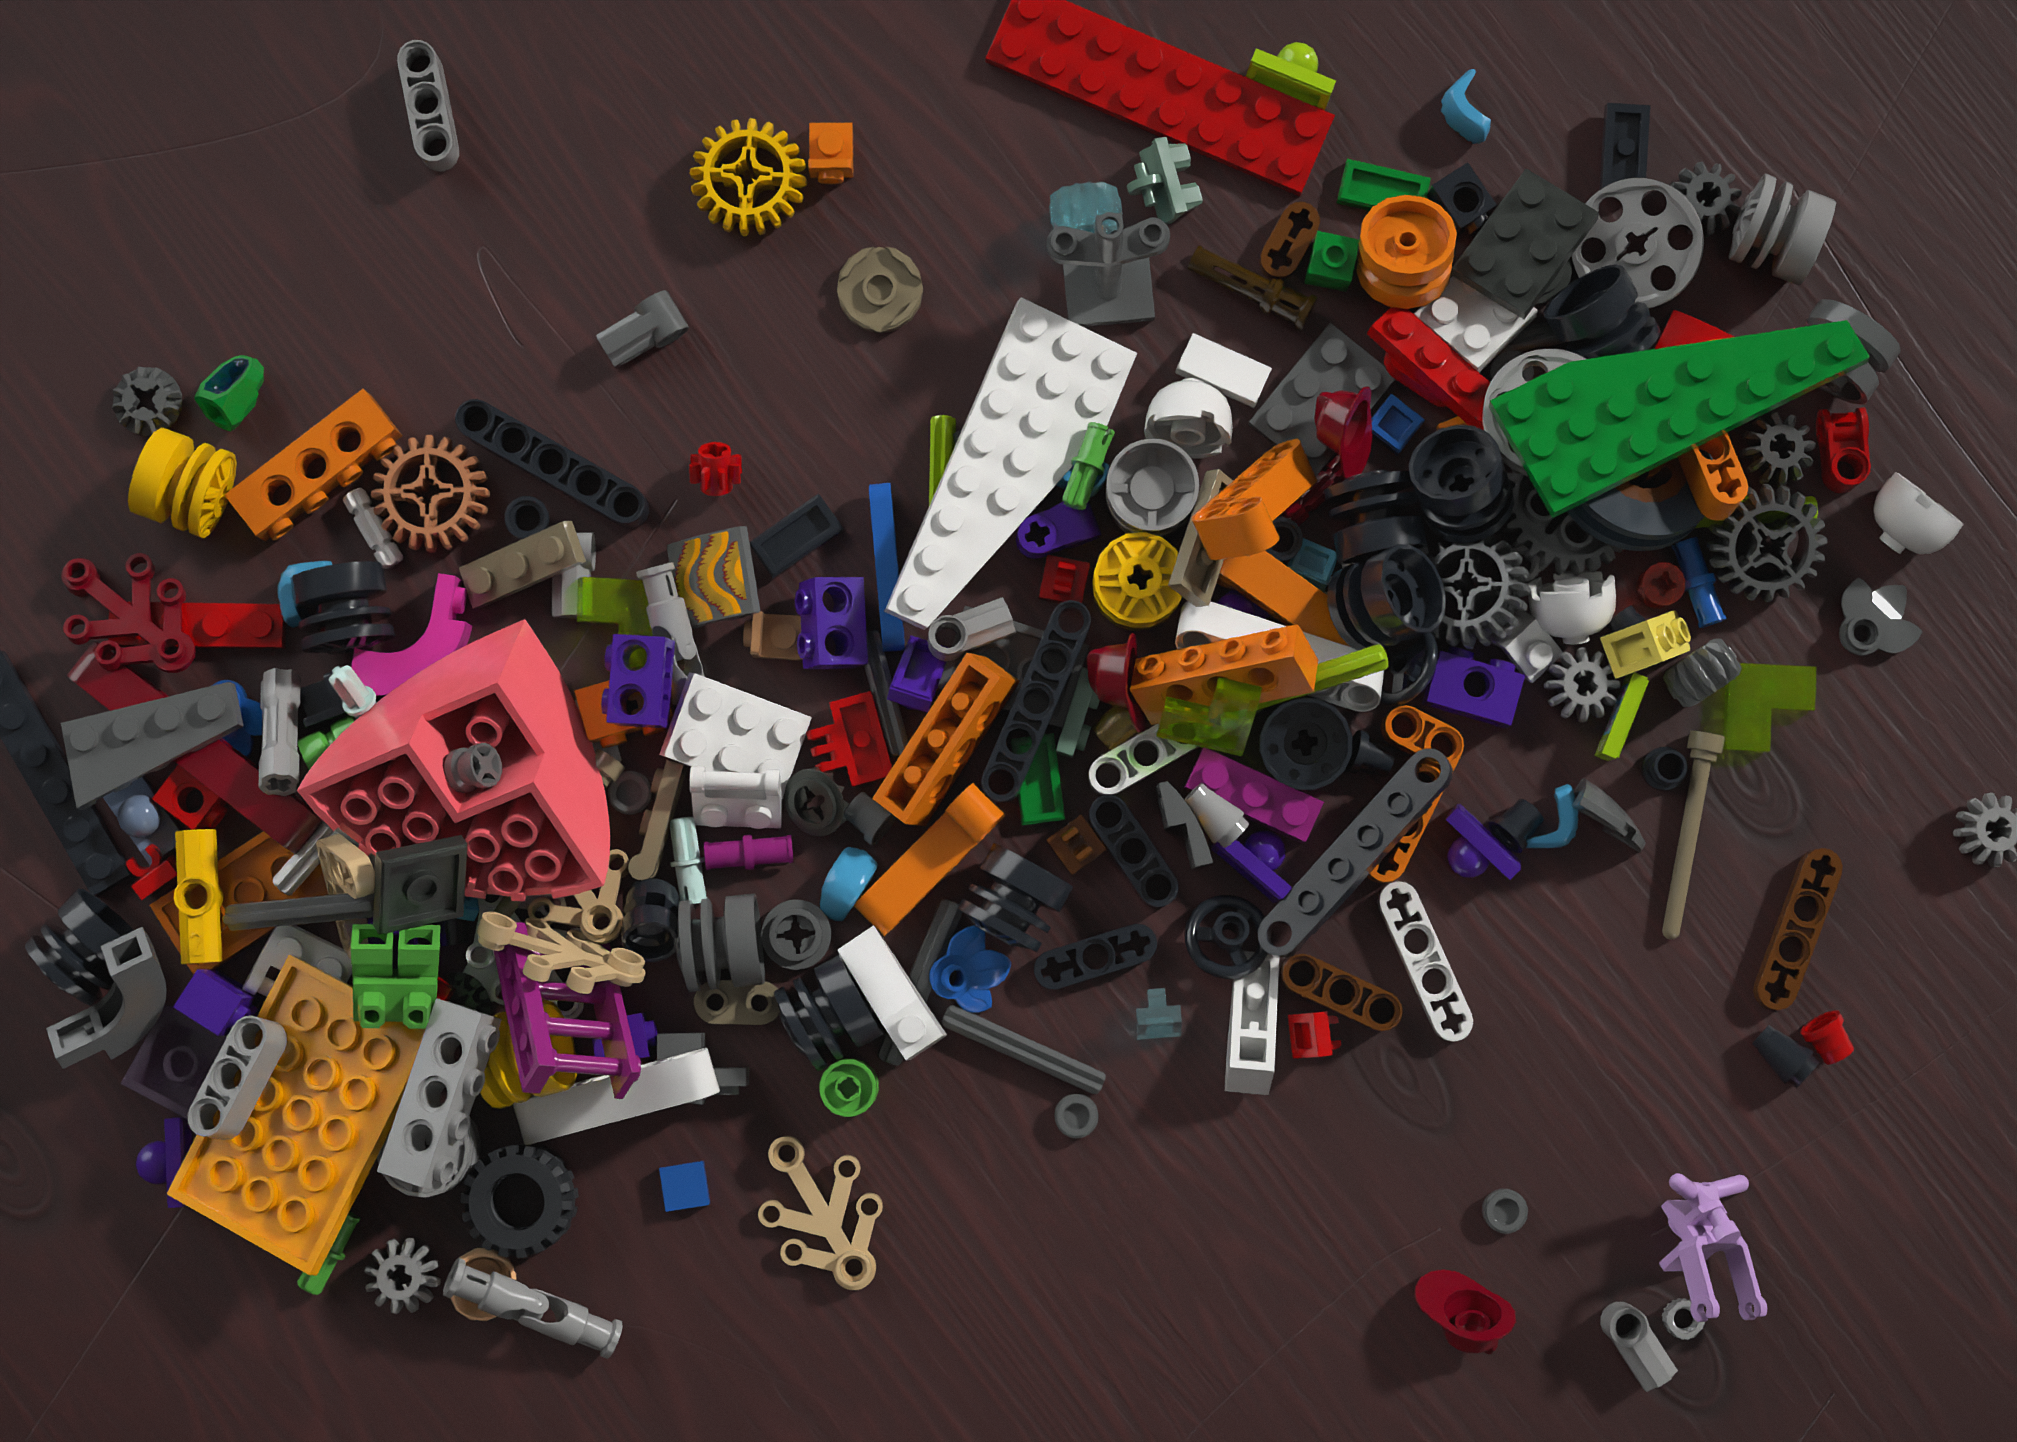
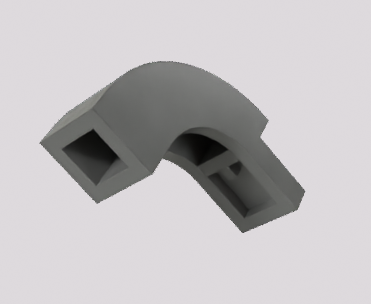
(124, 1012)

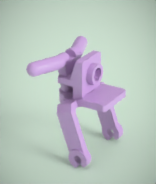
(1706, 1230)

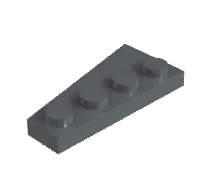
(129, 742)

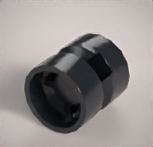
(650, 919)

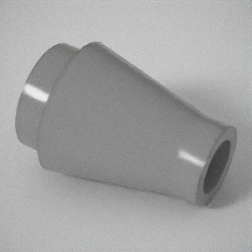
(1217, 816)

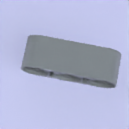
(417, 88)
(219, 1088)

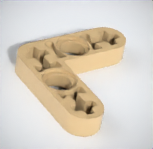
(346, 871)

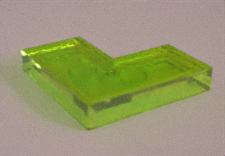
(616, 603)
(1755, 694)
(1218, 727)

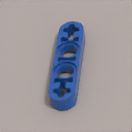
(886, 563)

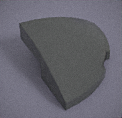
(1606, 811)

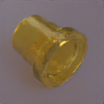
(1114, 727)

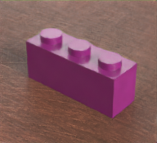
(1257, 795)

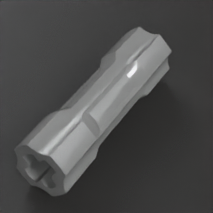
(279, 732)

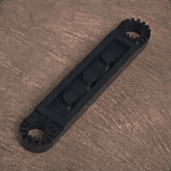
(1355, 853)

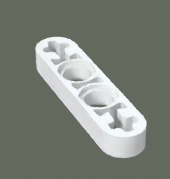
(1430, 958)

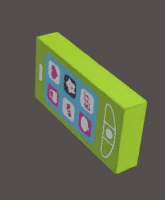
(1622, 716)

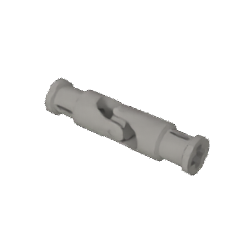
(670, 619)
(514, 1300)

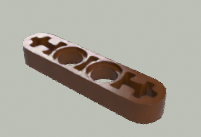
(1804, 931)

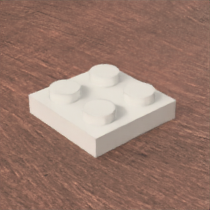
(1472, 323)

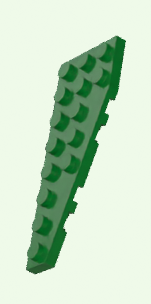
(1633, 411)

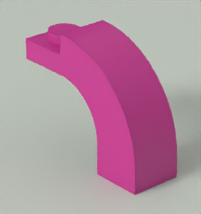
(443, 636)

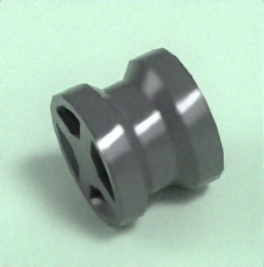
(473, 767)

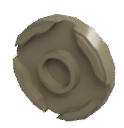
(880, 289)

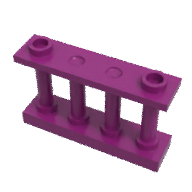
(532, 1026)

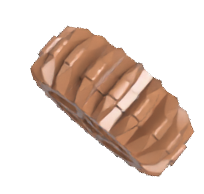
(432, 514)

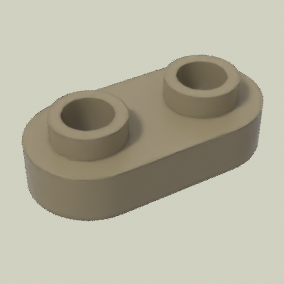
(737, 1004)

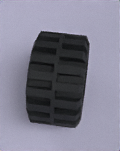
(482, 1209)

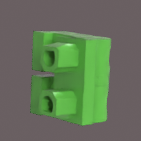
(390, 993)

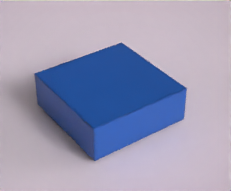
(1395, 424)
(684, 1186)

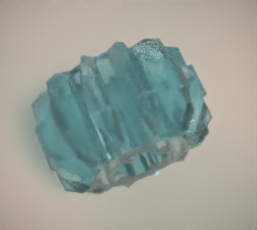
(1078, 204)

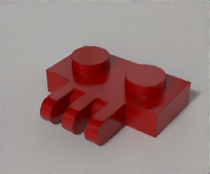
(854, 740)

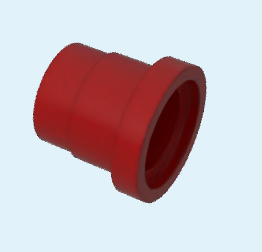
(1828, 1037)

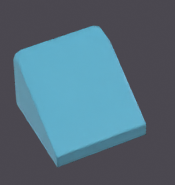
(1314, 563)

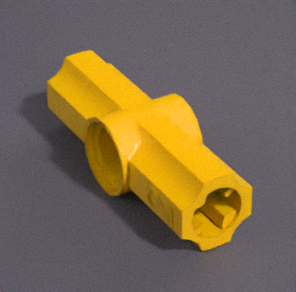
(198, 866)

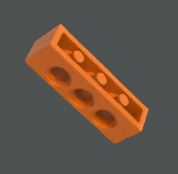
(289, 467)
(1272, 659)
(945, 739)

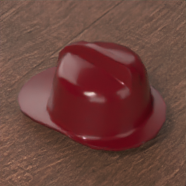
(1346, 427)
(1111, 678)
(1467, 1311)

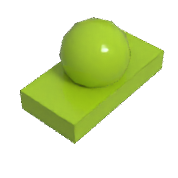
(1293, 73)

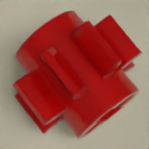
(715, 468)

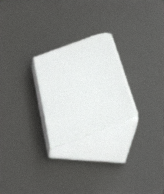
(1224, 370)

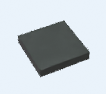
(419, 884)

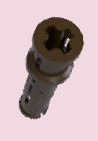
(1204, 263)

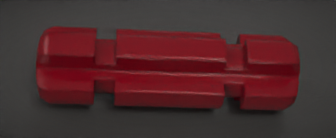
(1315, 495)

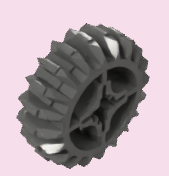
(1782, 534)
(1504, 593)

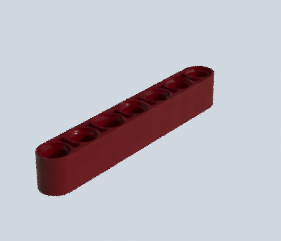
(215, 765)

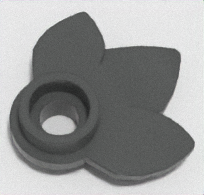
(1879, 615)

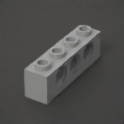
(420, 1106)

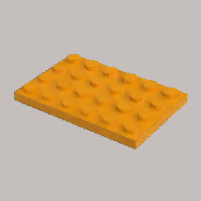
(313, 1127)

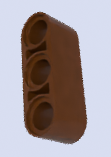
(1361, 998)

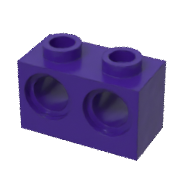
(844, 624)
(652, 681)
(216, 1001)

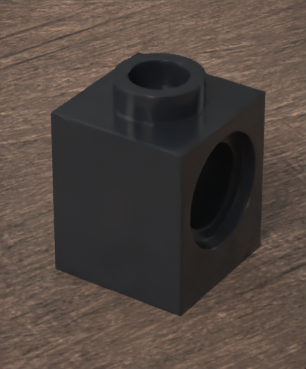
(1463, 182)

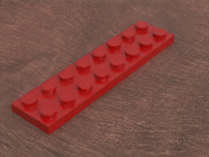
(1162, 90)

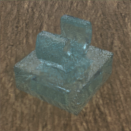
(1158, 1018)

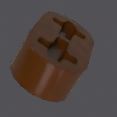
(1280, 236)

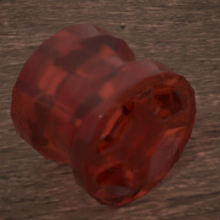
(1653, 590)

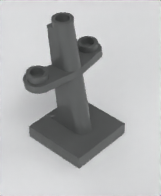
(1108, 273)

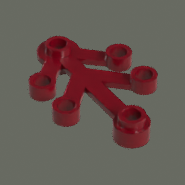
(132, 619)

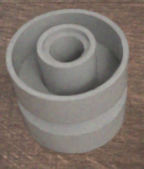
(1152, 488)

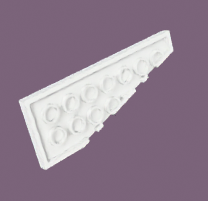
(1011, 451)

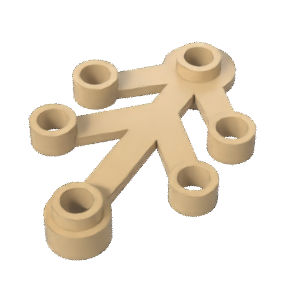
(591, 906)
(618, 966)
(825, 1219)

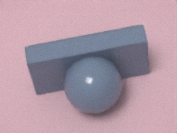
(144, 818)

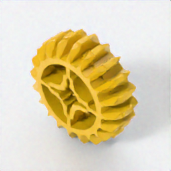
(729, 175)

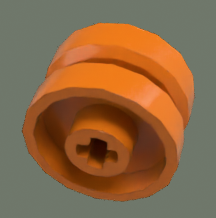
(1406, 251)

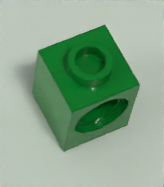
(1331, 261)

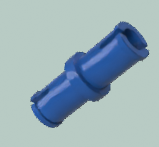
(1698, 582)

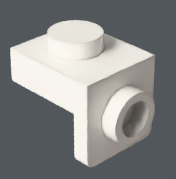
(1528, 646)

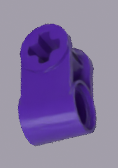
(1064, 530)

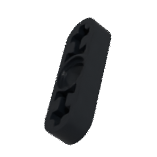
(1123, 936)

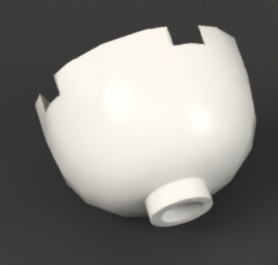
(1190, 417)
(1912, 518)
(1573, 605)

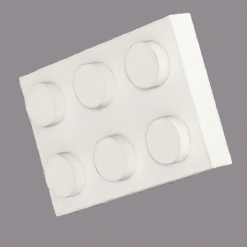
(733, 730)

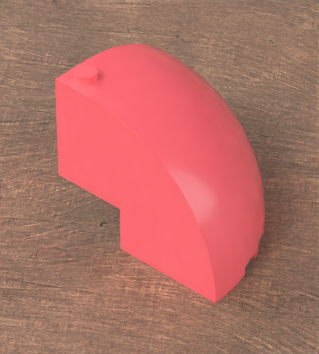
(525, 835)

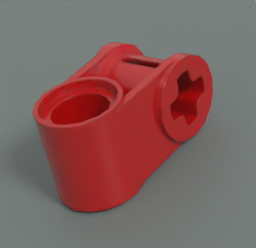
(1843, 439)

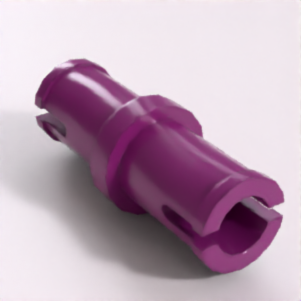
(748, 852)

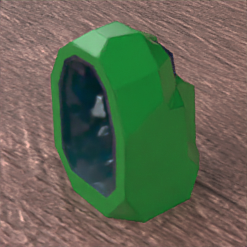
(231, 391)

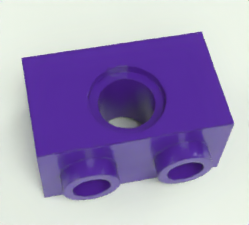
(1500, 693)

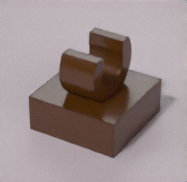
(1076, 844)

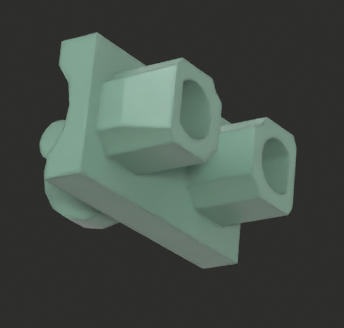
(1159, 180)

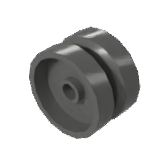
(1880, 344)

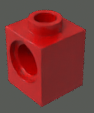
(173, 797)

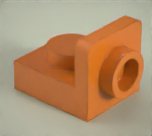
(830, 152)

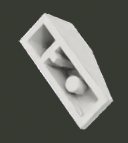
(891, 994)
(1253, 1030)

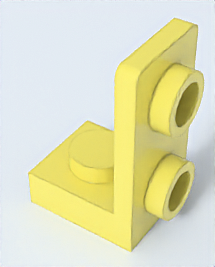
(1646, 643)

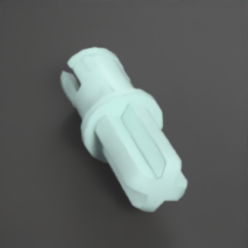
(354, 694)
(687, 859)

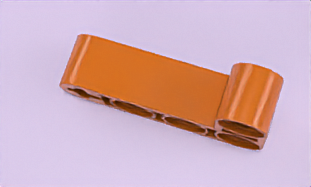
(1716, 483)
(1242, 514)
(1280, 593)
(1424, 729)
(929, 859)

